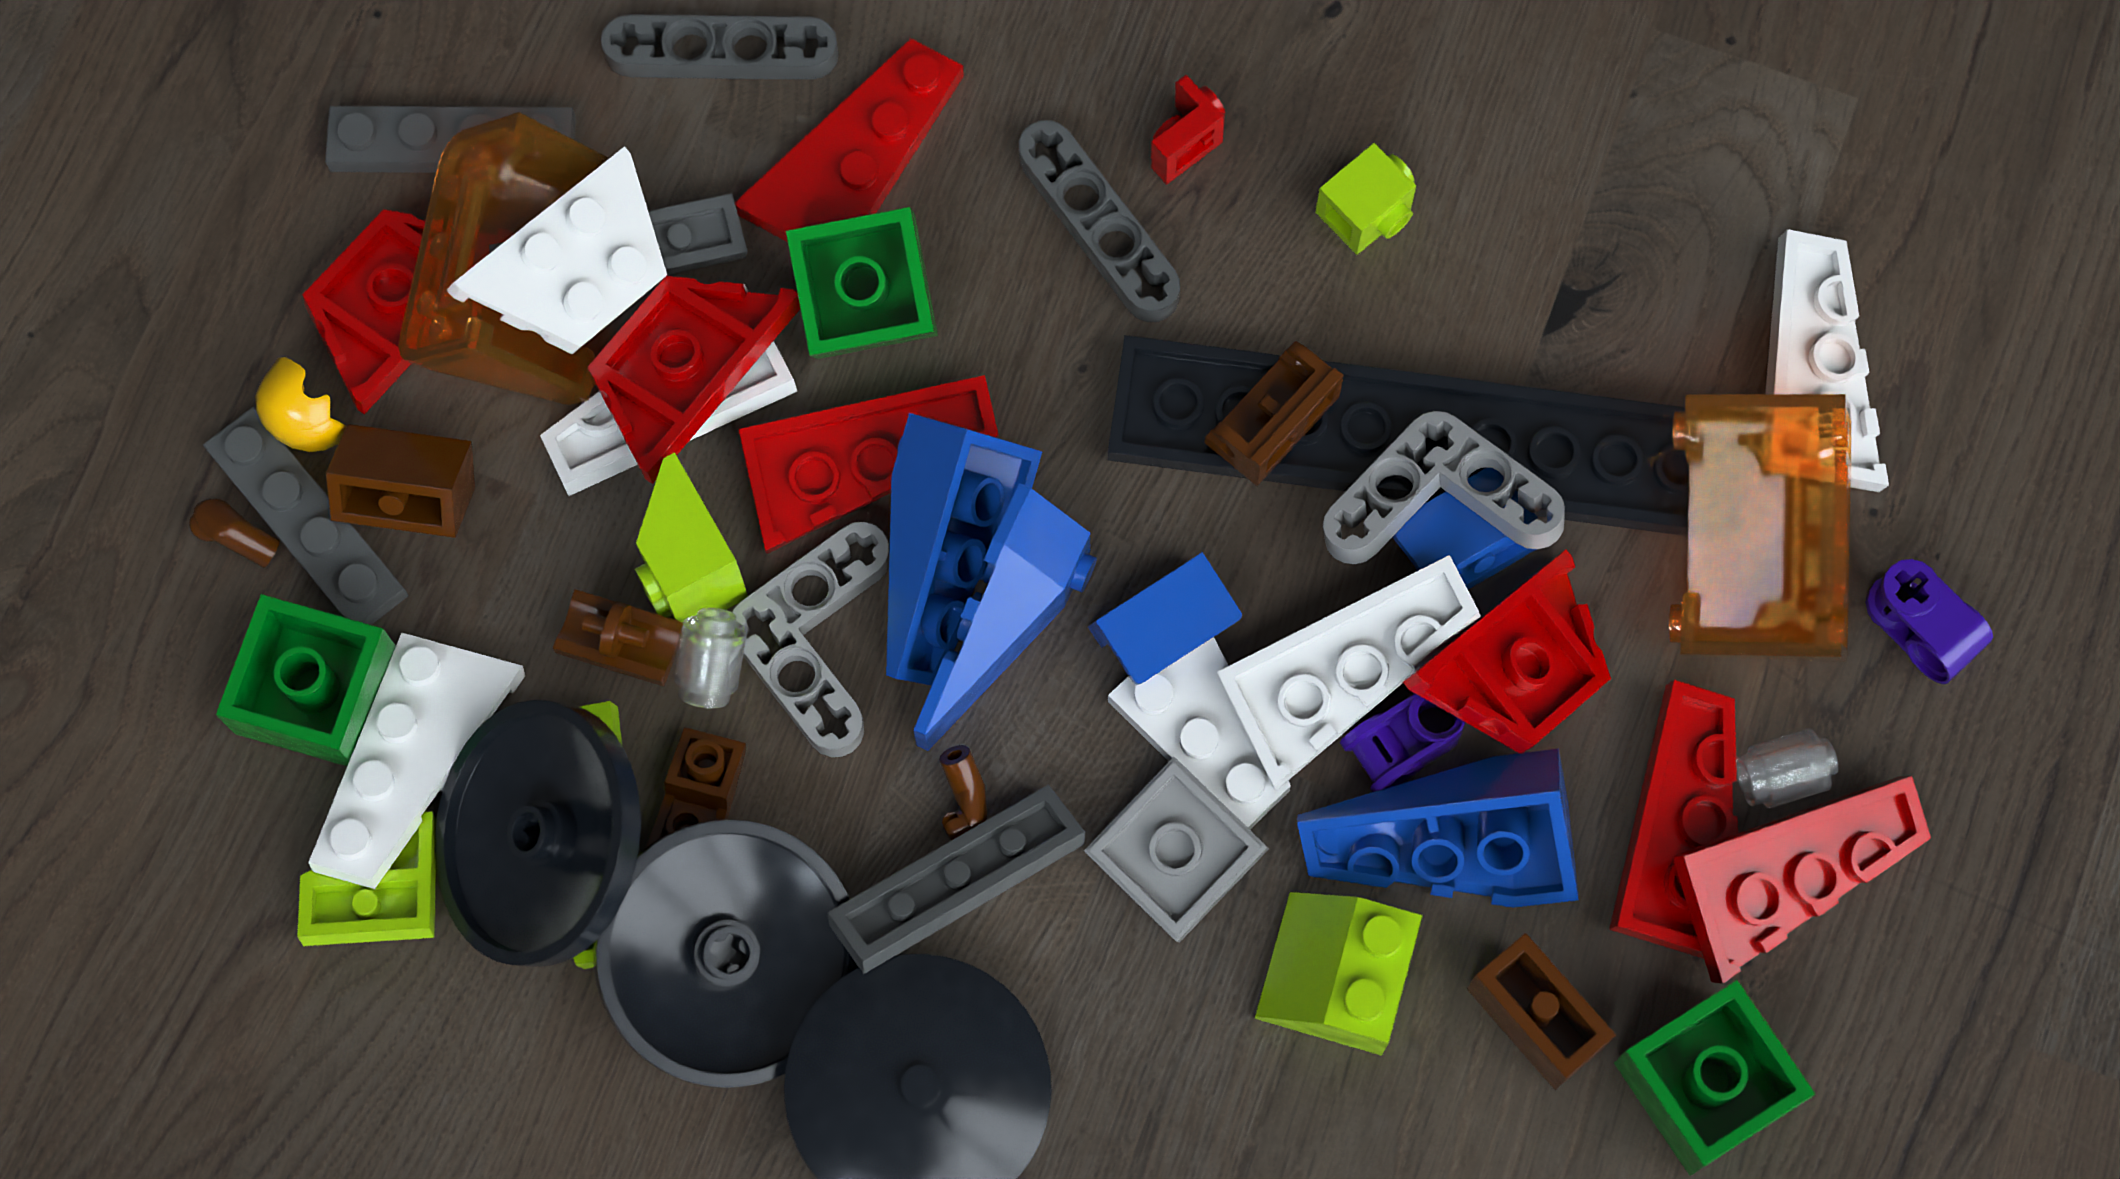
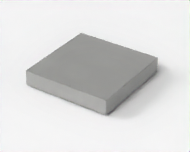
(1176, 849)

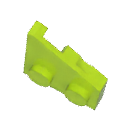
(395, 910)

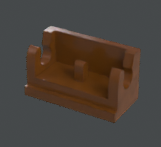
(1276, 413)

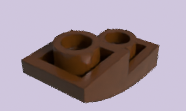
(699, 782)

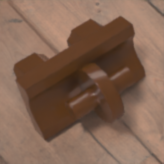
(619, 637)

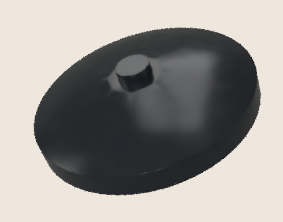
(537, 833)
(721, 951)
(917, 1076)

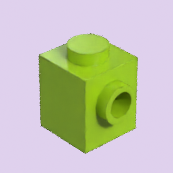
(1368, 198)

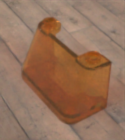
(482, 194)
(1766, 526)

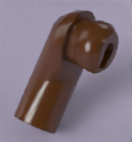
(221, 523)
(967, 789)

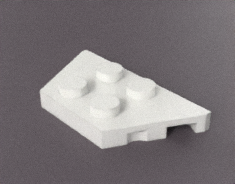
(573, 261)

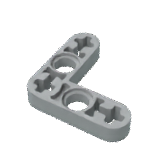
(1445, 470)
(794, 620)

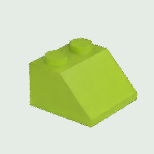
(684, 551)
(1339, 969)

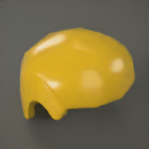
(292, 415)

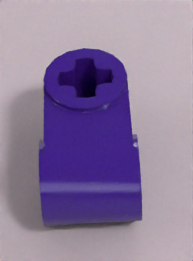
(1932, 625)
(1396, 745)

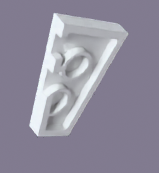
(1193, 719)

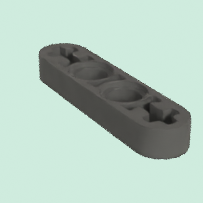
(721, 36)
(1092, 224)

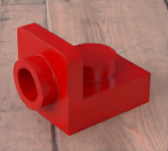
(1187, 139)

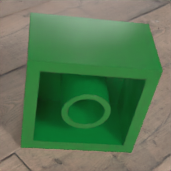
(861, 283)
(305, 679)
(1713, 1077)

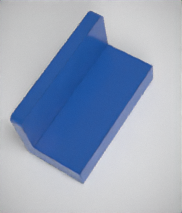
(1453, 529)
(1167, 619)

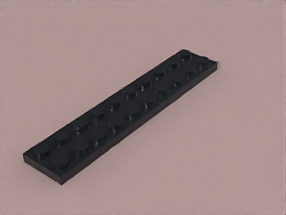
(1600, 453)

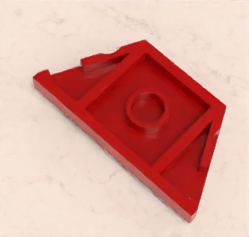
(363, 304)
(683, 359)
(1520, 662)

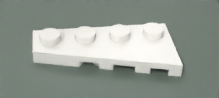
(1817, 340)
(591, 448)
(1336, 670)
(409, 742)

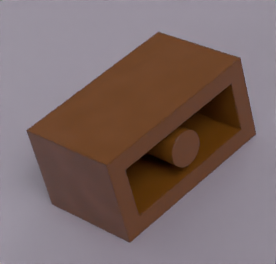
(400, 480)
(1540, 1011)

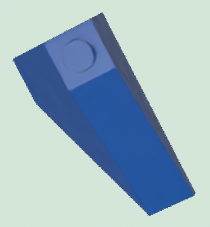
(944, 512)
(1029, 577)
(1470, 829)

